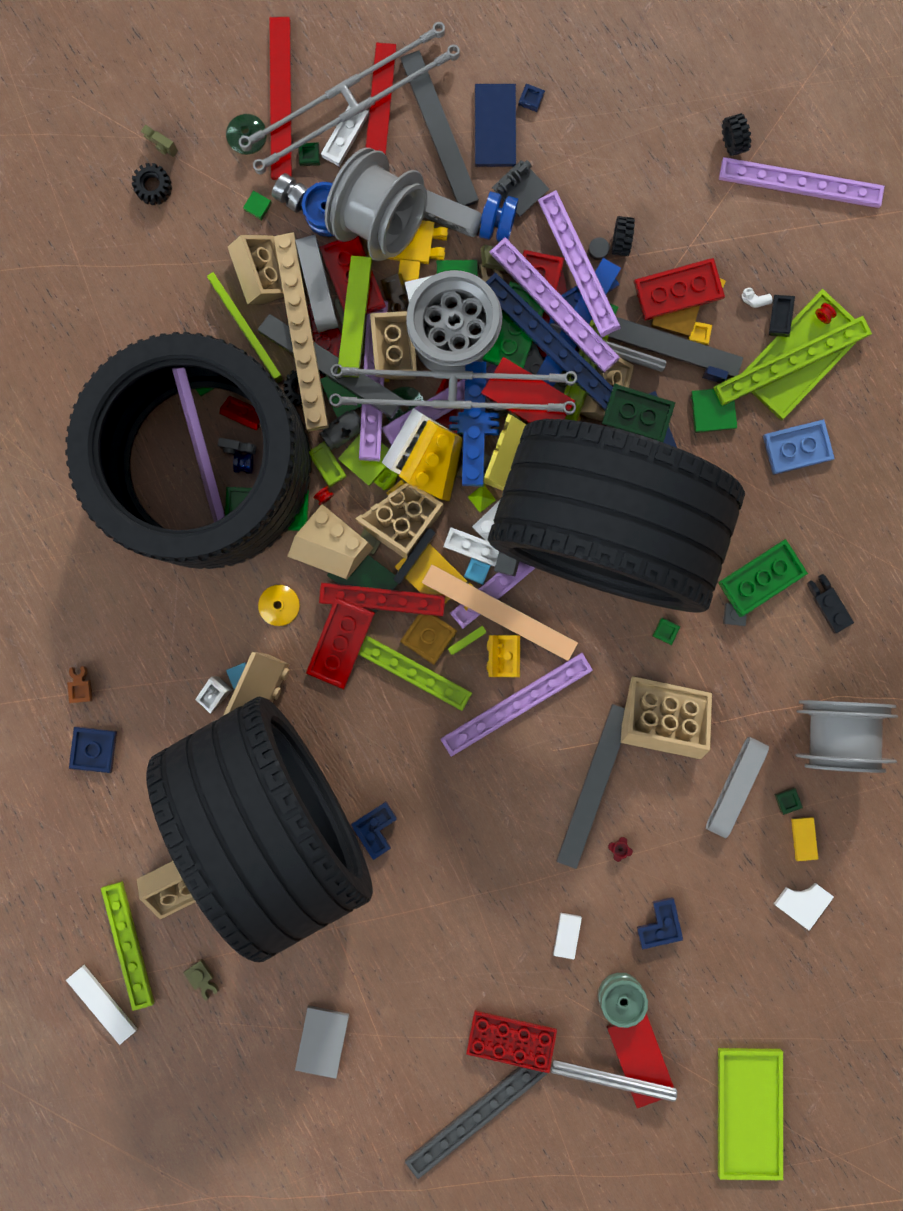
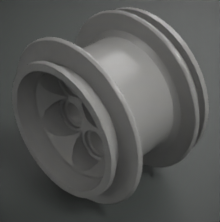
(375, 204)
(432, 300)
(846, 735)

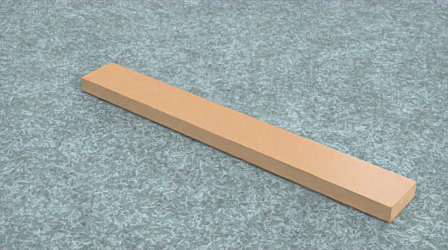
(499, 612)

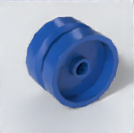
(314, 207)
(498, 217)

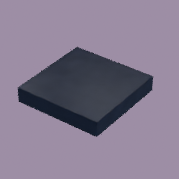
(92, 749)

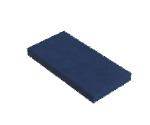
(495, 125)

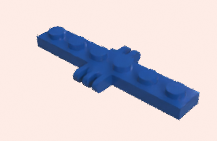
(474, 425)

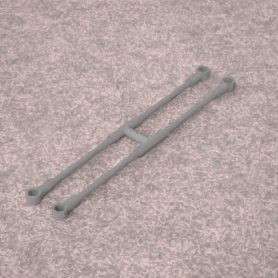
(355, 107)
(452, 401)

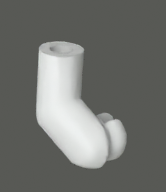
(755, 301)

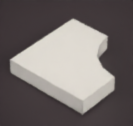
(804, 905)

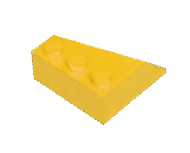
(434, 461)

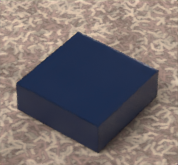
(531, 97)
(715, 374)

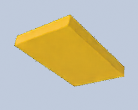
(420, 569)

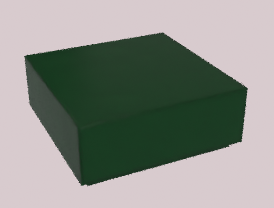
(309, 154)
(788, 801)

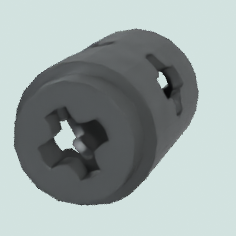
(334, 437)

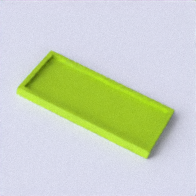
(789, 390)
(750, 1114)

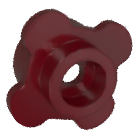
(619, 855)

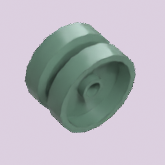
(622, 1012)

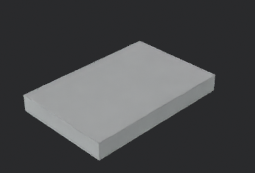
(322, 1042)

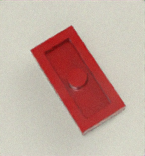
(240, 412)

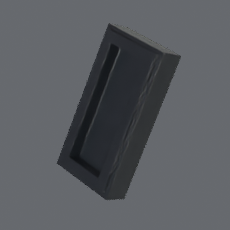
(781, 315)

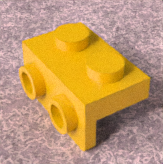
(503, 656)

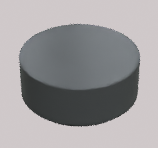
(598, 248)

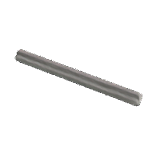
(631, 355)
(614, 1081)

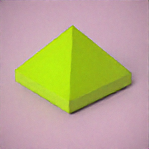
(386, 479)
(481, 498)

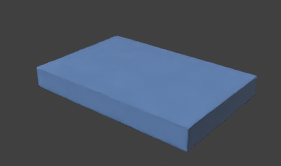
(798, 447)

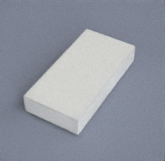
(567, 935)

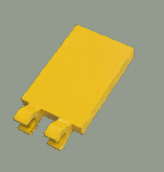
(420, 246)

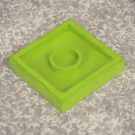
(365, 470)

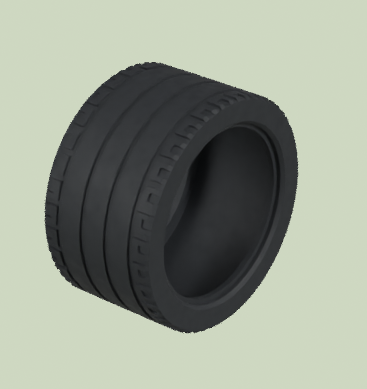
(119, 402)
(618, 513)
(257, 831)

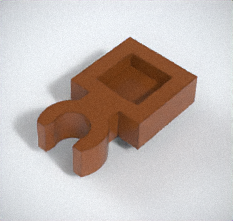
(79, 689)

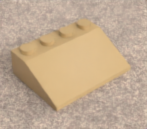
(259, 678)
(667, 718)

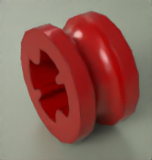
(825, 313)
(323, 496)

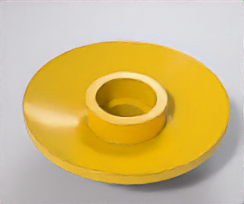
(289, 605)

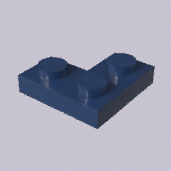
(369, 828)
(665, 930)

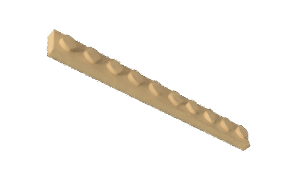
(301, 332)

